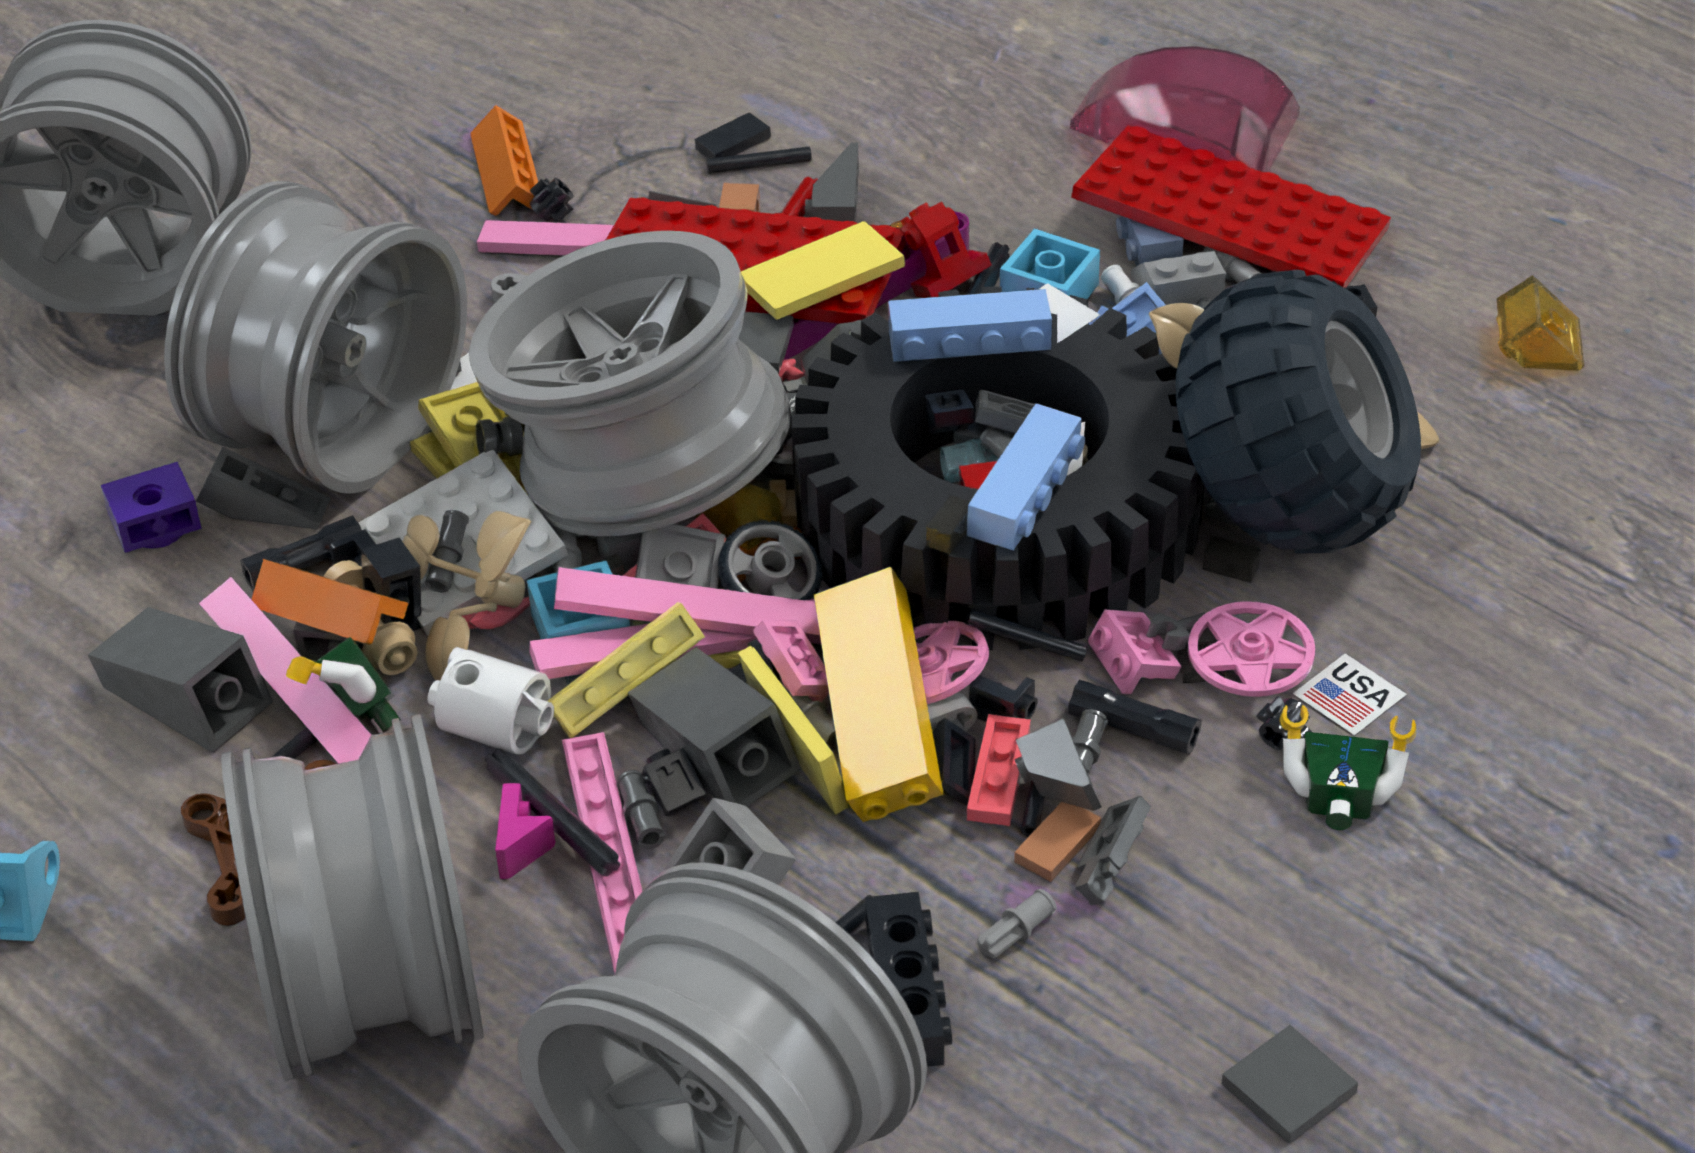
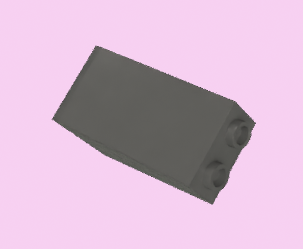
(183, 675)
(720, 723)

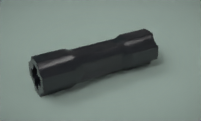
(302, 552)
(1151, 722)

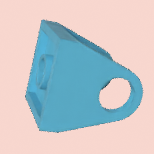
(25, 890)

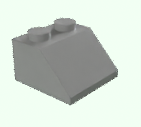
(1183, 278)
(734, 838)

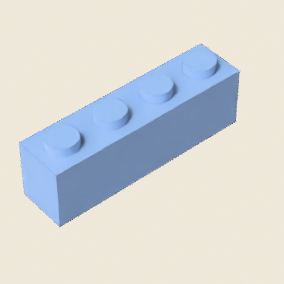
(969, 325)
(1025, 477)

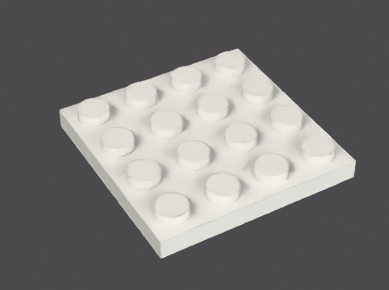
(476, 490)

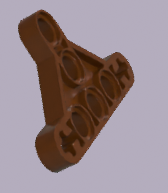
(216, 831)

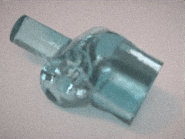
(962, 454)

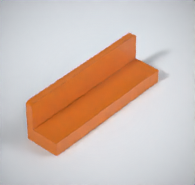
(503, 160)
(322, 602)

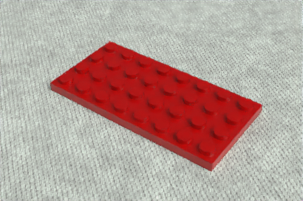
(1231, 207)
(756, 239)

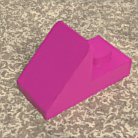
(519, 835)

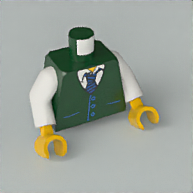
(354, 679)
(1341, 772)

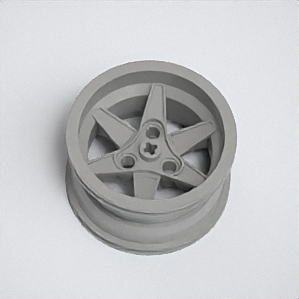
(128, 133)
(314, 334)
(632, 382)
(350, 897)
(725, 1030)

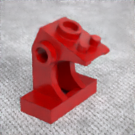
(921, 231)

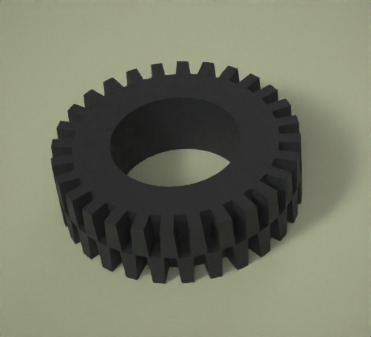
(1106, 529)

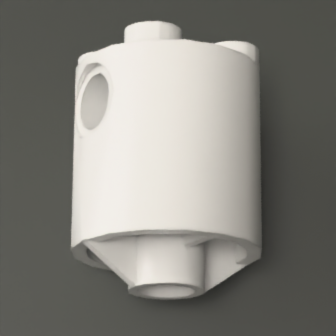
(492, 701)

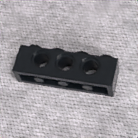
(899, 945)

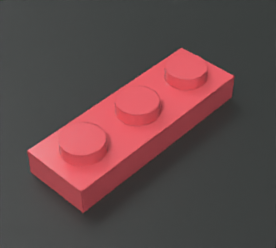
(996, 771)

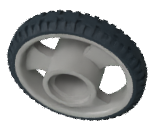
(777, 555)

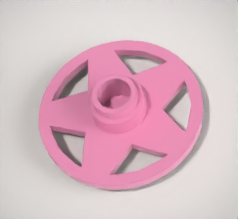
(1251, 649)
(942, 657)

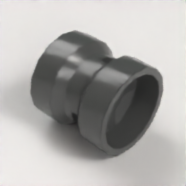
(499, 436)

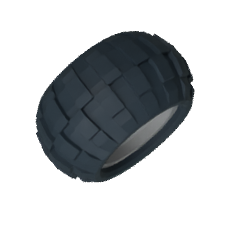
(1298, 412)

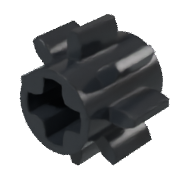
(551, 199)
(1271, 730)

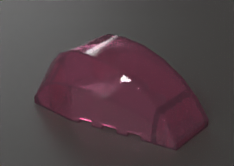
(1196, 97)

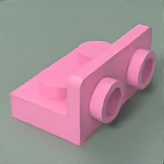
(1127, 651)
(793, 658)

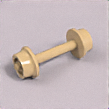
(394, 642)

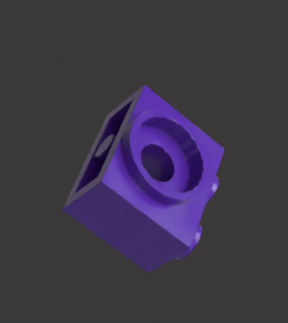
(151, 508)

